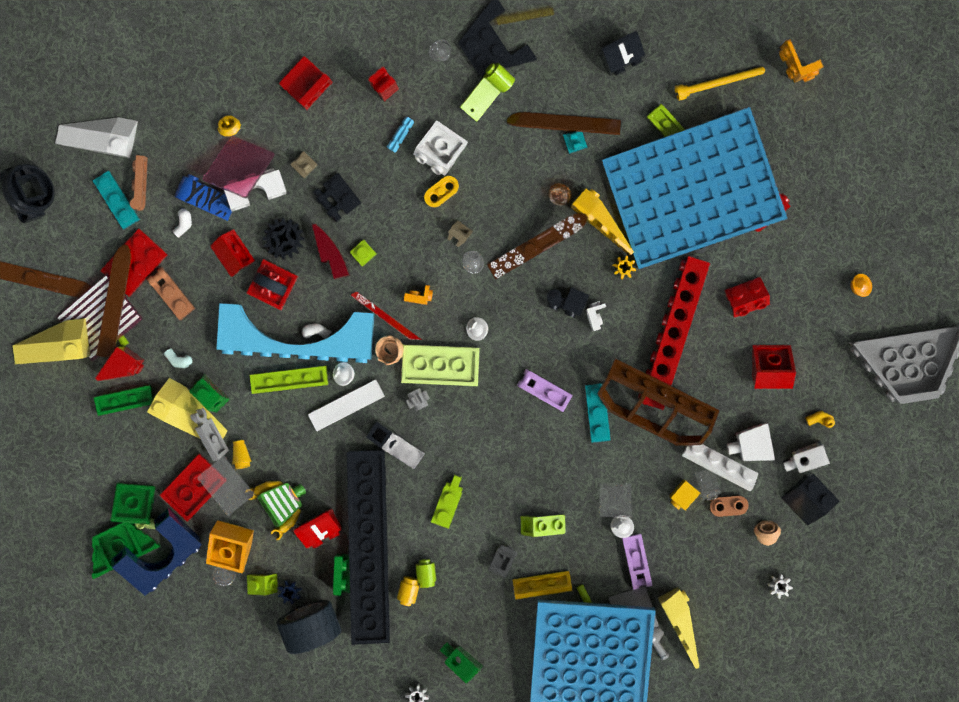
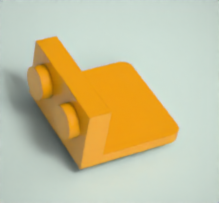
(795, 70)

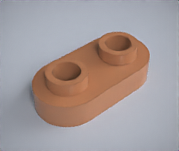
(729, 506)

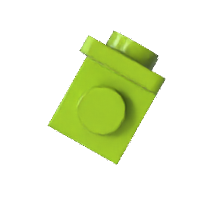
(542, 525)

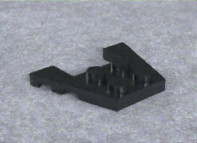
(484, 46)

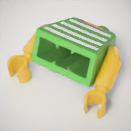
(280, 503)

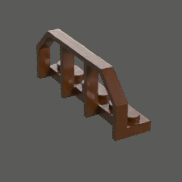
(662, 393)

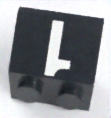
(622, 54)

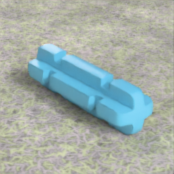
(400, 134)

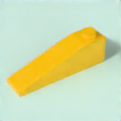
(600, 218)

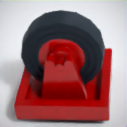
(272, 284)

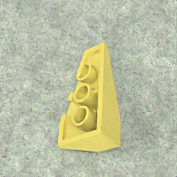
(59, 343)
(678, 612)

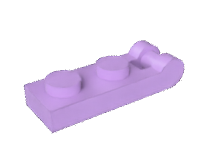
(545, 390)
(637, 561)

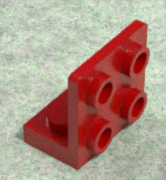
(305, 82)

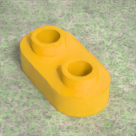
(440, 190)

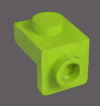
(262, 584)

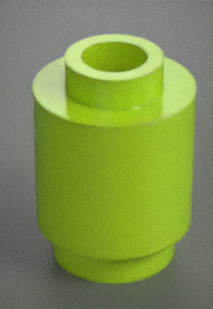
(426, 573)

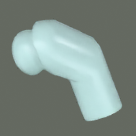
(177, 361)

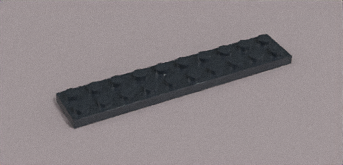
(368, 547)

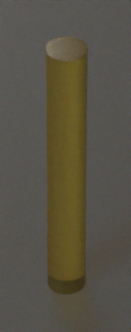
(525, 16)

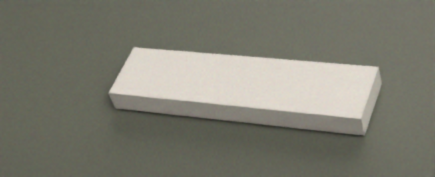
(346, 405)

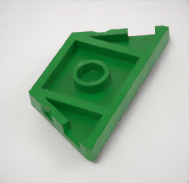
(113, 540)

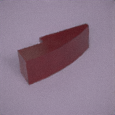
(330, 253)

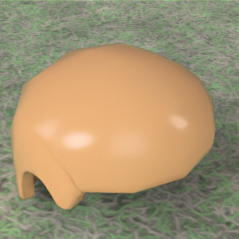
(393, 345)

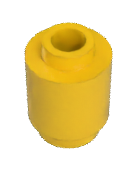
(408, 591)

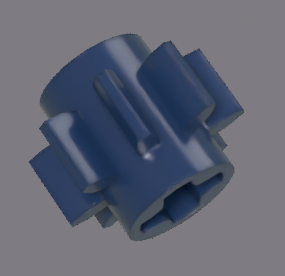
(292, 587)

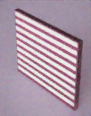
(92, 306)

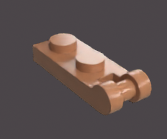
(139, 183)
(171, 294)

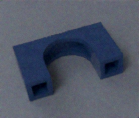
(146, 575)

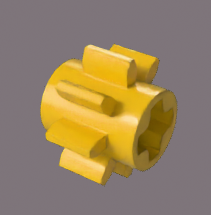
(619, 270)

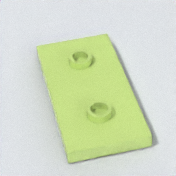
(440, 365)

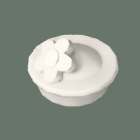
(477, 328)
(343, 373)
(622, 527)

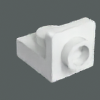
(595, 319)

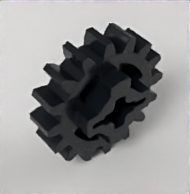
(276, 235)

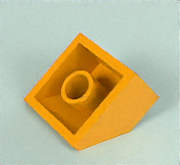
(229, 546)

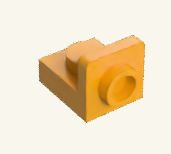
(415, 296)

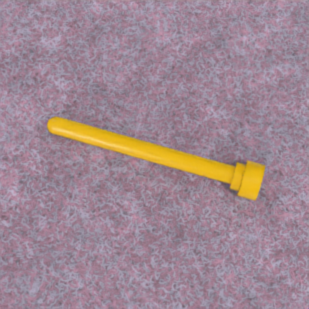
(685, 91)

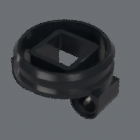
(34, 207)

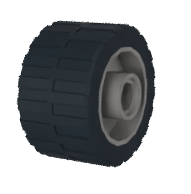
(308, 627)

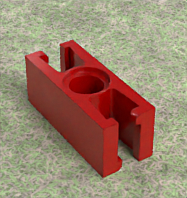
(383, 83)

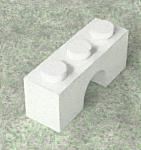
(270, 182)

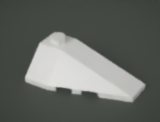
(104, 136)

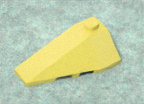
(176, 404)

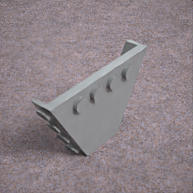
(911, 364)

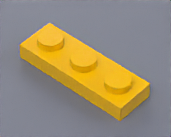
(542, 585)

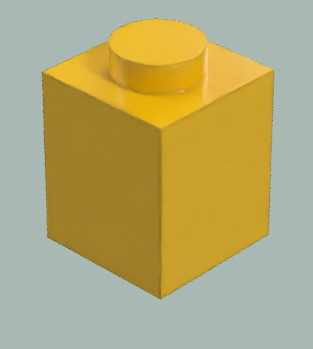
(683, 495)

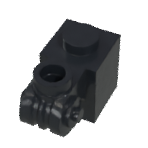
(572, 304)

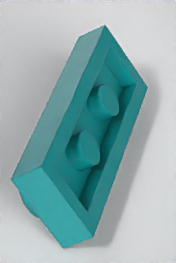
(116, 200)
(597, 415)

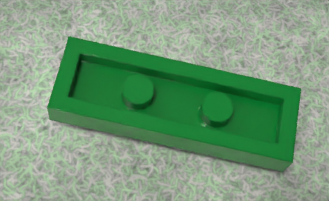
(124, 400)

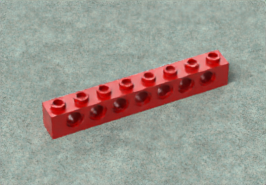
(699, 269)

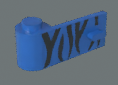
(203, 197)

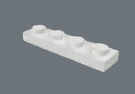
(721, 465)

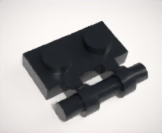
(341, 193)

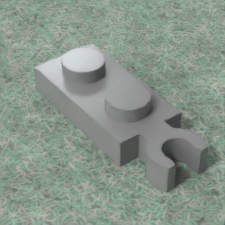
(209, 435)

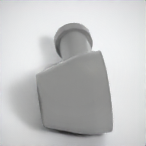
(657, 635)

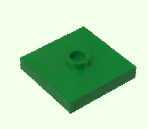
(133, 503)

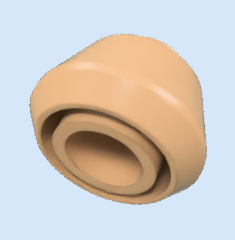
(767, 532)

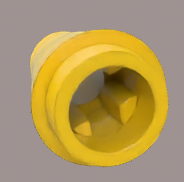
(240, 455)

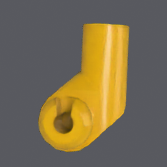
(822, 418)

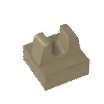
(303, 164)
(460, 232)

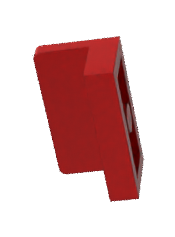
(232, 252)

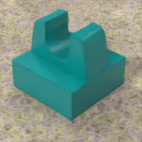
(575, 141)

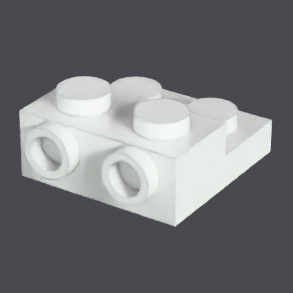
(439, 148)

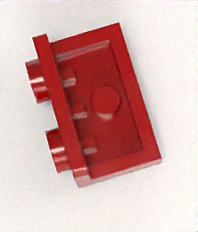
(748, 297)

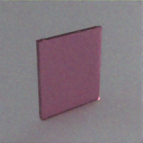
(238, 167)

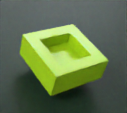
(363, 253)

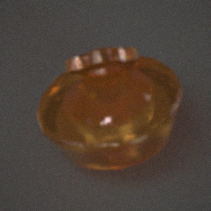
(559, 194)

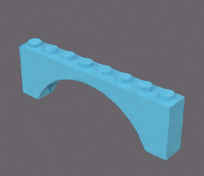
(239, 334)

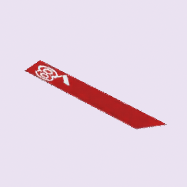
(384, 316)

